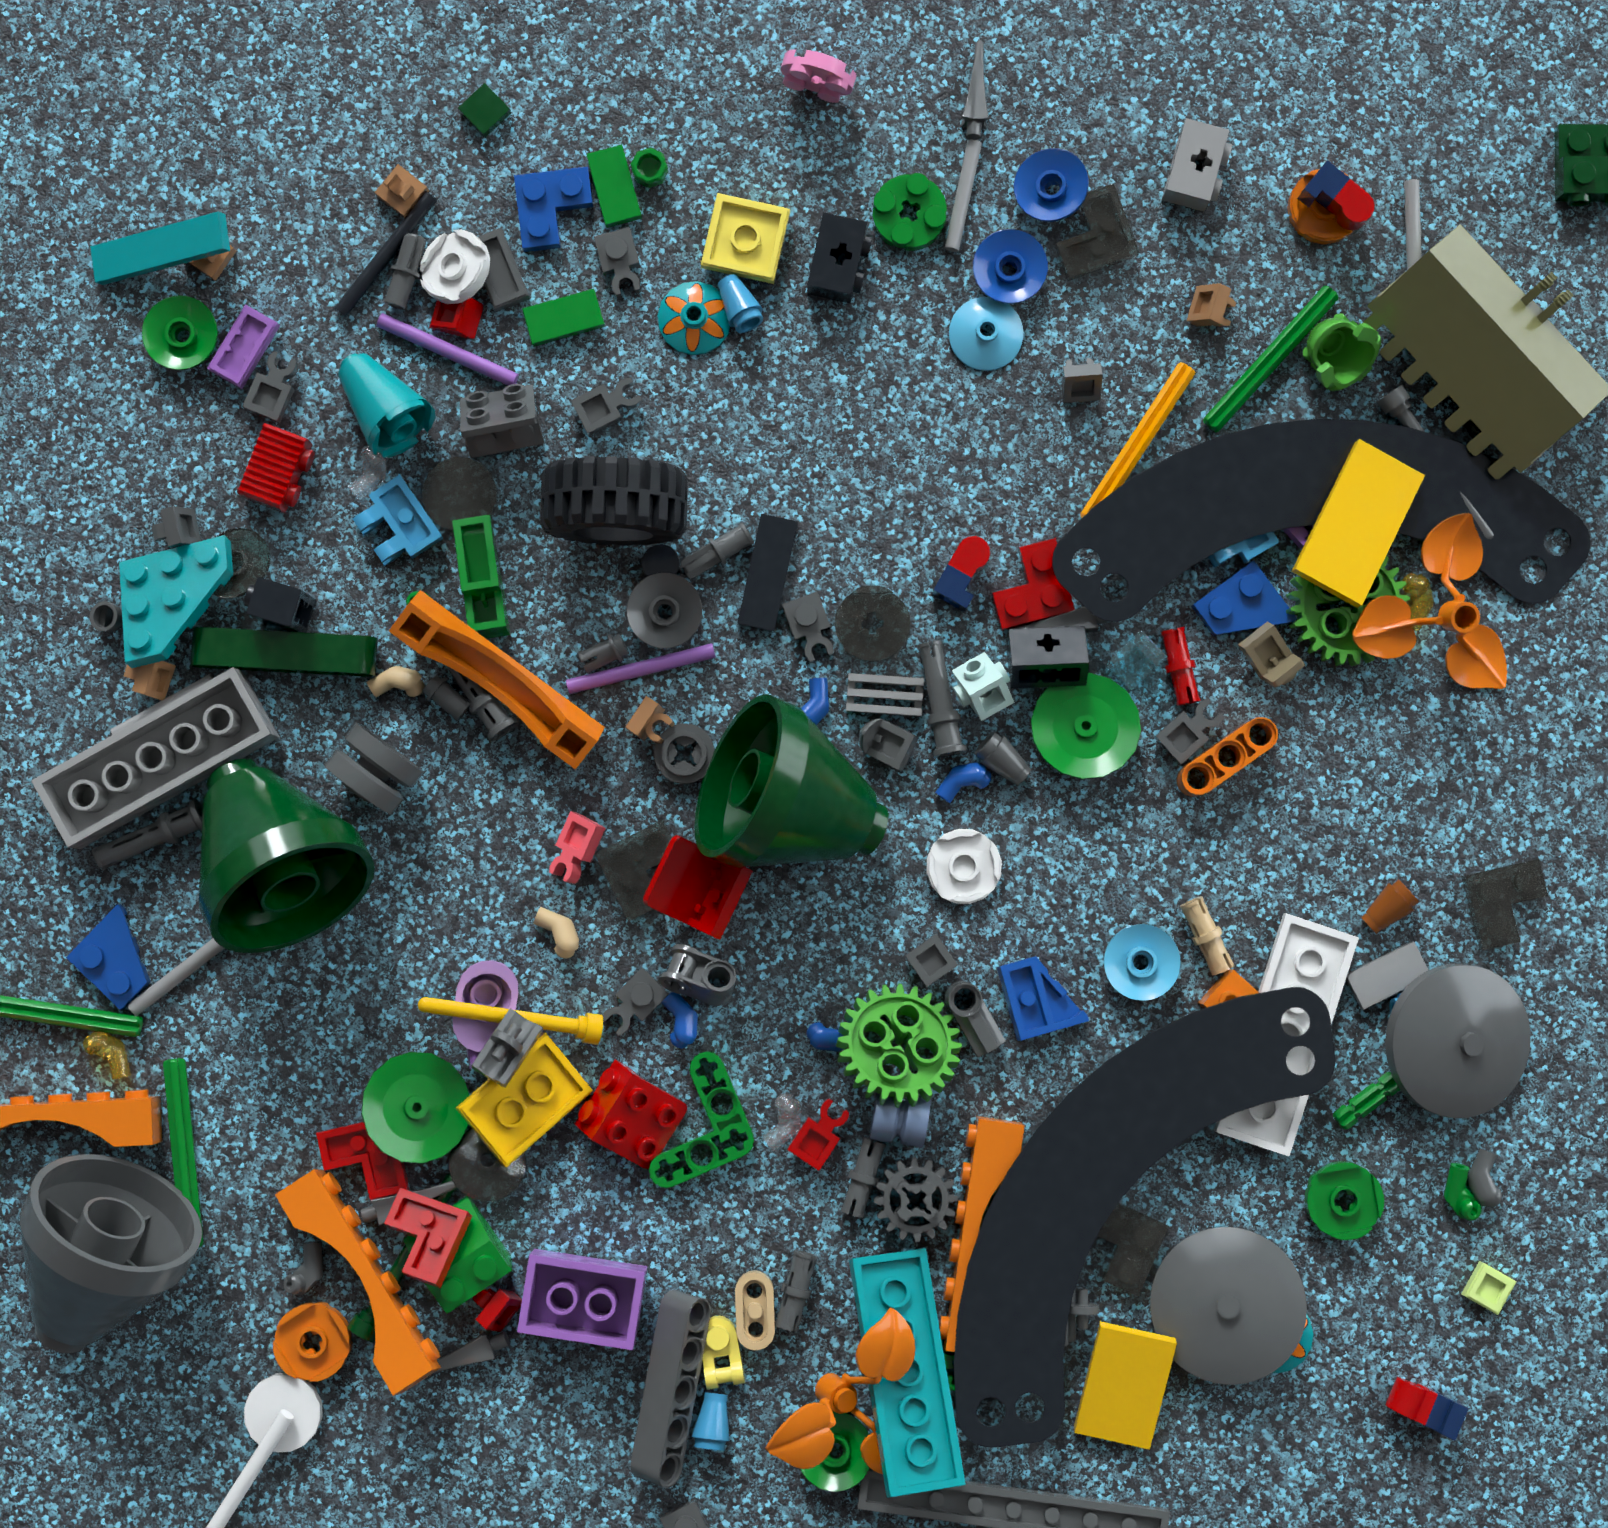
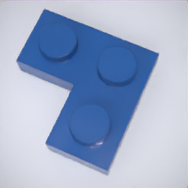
(540, 198)

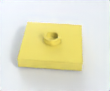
(745, 238)

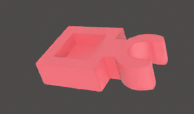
(578, 843)

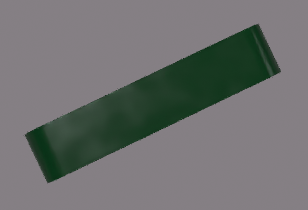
(284, 651)

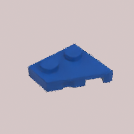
(1242, 603)
(112, 959)
(1036, 1000)

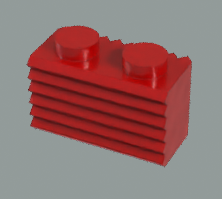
(276, 468)

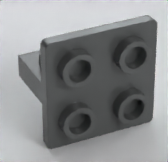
(500, 420)

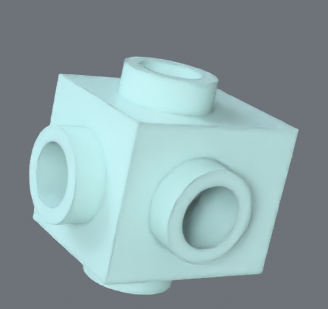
(982, 686)

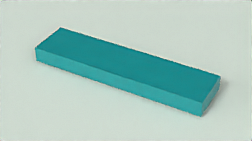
(160, 248)

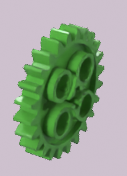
(1313, 621)
(929, 1032)

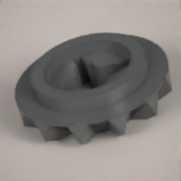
(666, 753)

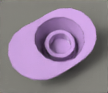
(488, 985)

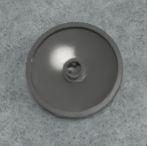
(1457, 1040)
(1229, 1305)

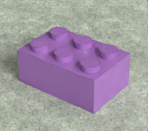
(582, 1299)

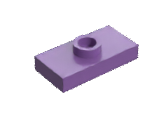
(243, 346)

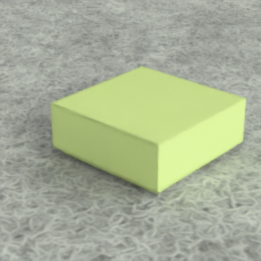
(1488, 1287)

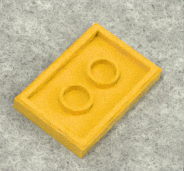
(529, 1106)
(1125, 1385)

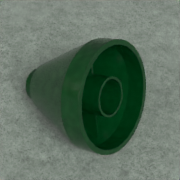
(783, 793)
(274, 861)

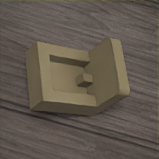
(1271, 656)

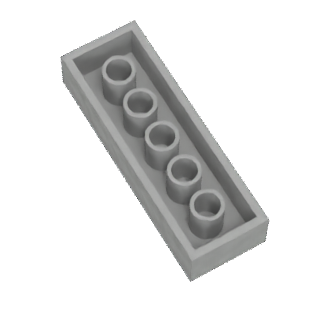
(154, 759)

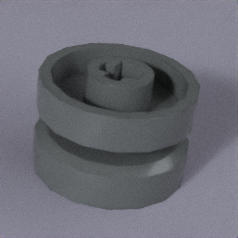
(376, 765)

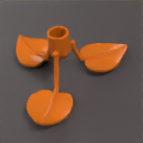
(1386, 626)
(806, 1435)

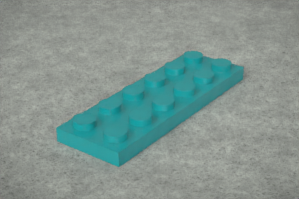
(916, 1412)

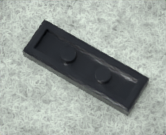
(767, 573)

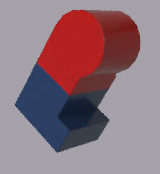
(1340, 196)
(968, 559)
(1427, 1407)

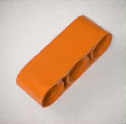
(1244, 751)

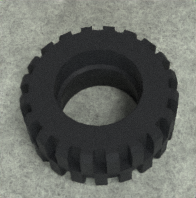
(614, 501)

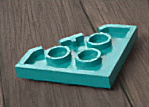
(168, 594)

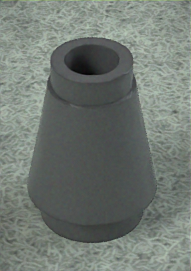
(1002, 758)

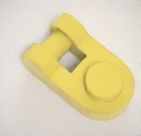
(722, 1341)

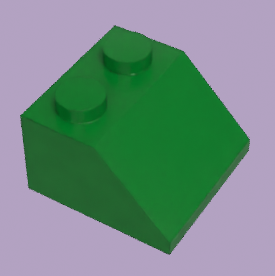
(477, 1263)

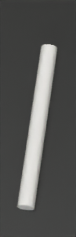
(251, 1469)

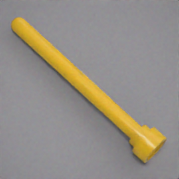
(586, 1027)

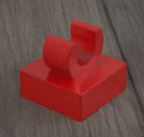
(497, 1308)

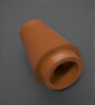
(1390, 906)

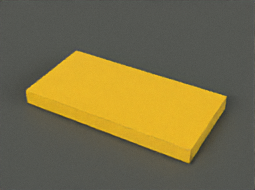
(1358, 523)

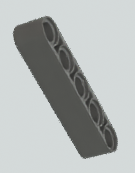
(670, 1388)

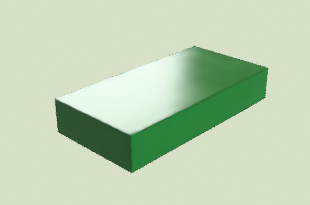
(614, 186)
(563, 317)

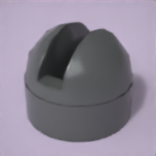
(102, 615)

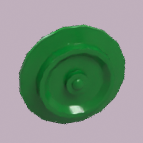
(1086, 728)
(413, 1107)

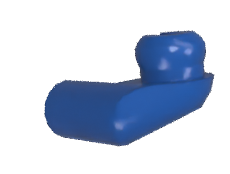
(818, 704)
(961, 776)
(685, 1020)
(822, 1037)

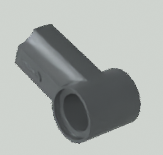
(974, 1020)

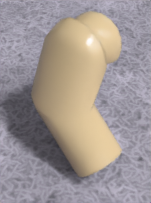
(397, 677)
(562, 930)

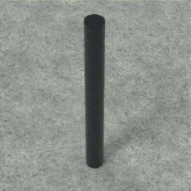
(385, 254)

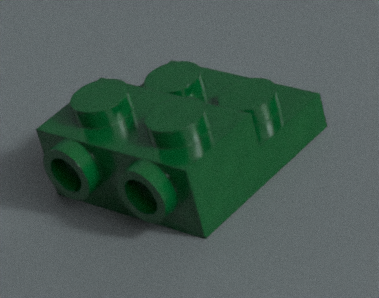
(1581, 163)

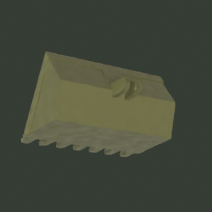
(1487, 350)

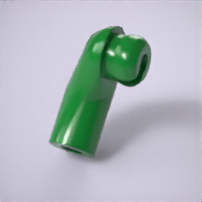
(1458, 1195)

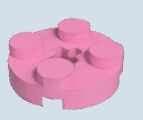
(817, 73)

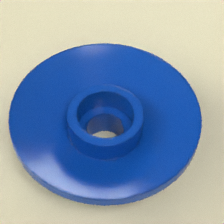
(1050, 168)
(1015, 249)

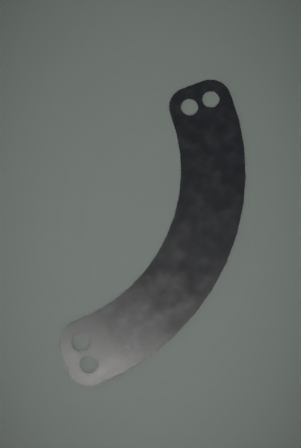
(1279, 481)
(1080, 1169)

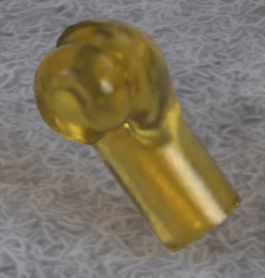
(1421, 596)
(110, 1049)

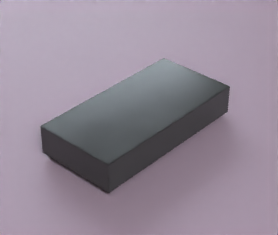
(504, 279)

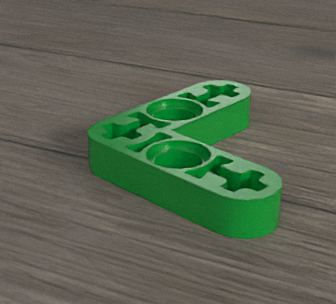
(721, 1124)

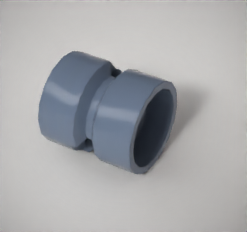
(903, 1122)

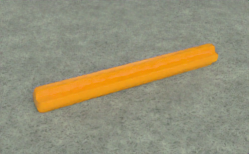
(1142, 434)

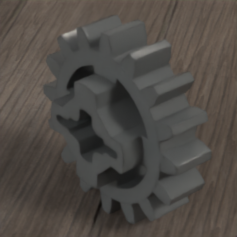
(928, 1186)

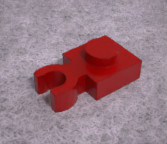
(815, 1139)

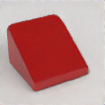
(457, 319)

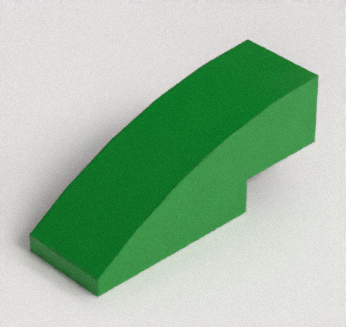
(480, 576)

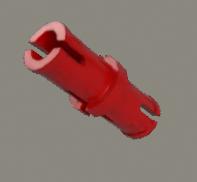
(1180, 666)

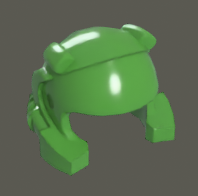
(1341, 351)

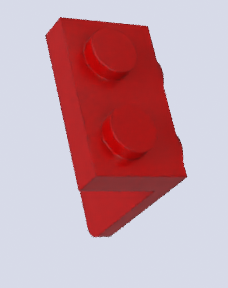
(696, 888)
(630, 1115)

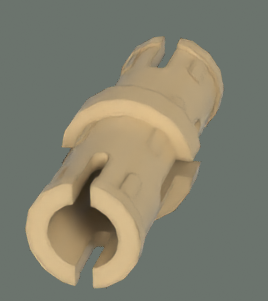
(1207, 935)

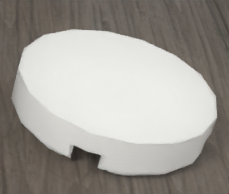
(454, 267)
(963, 866)
(285, 1393)

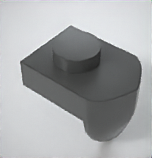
(887, 742)

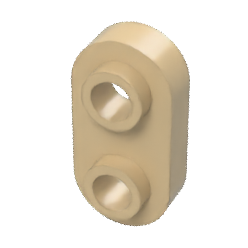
(754, 1309)

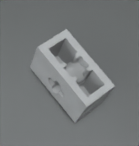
(1197, 143)

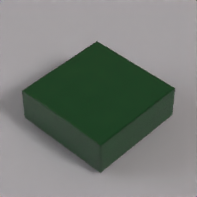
(484, 110)

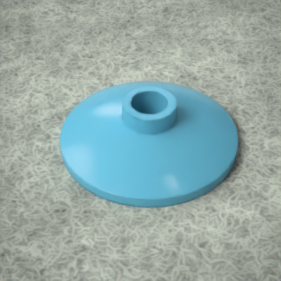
(982, 351)
(1161, 958)

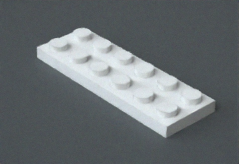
(1306, 958)

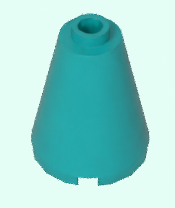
(384, 405)

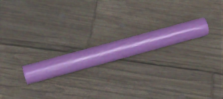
(447, 350)
(640, 668)

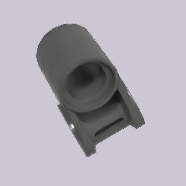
(696, 974)

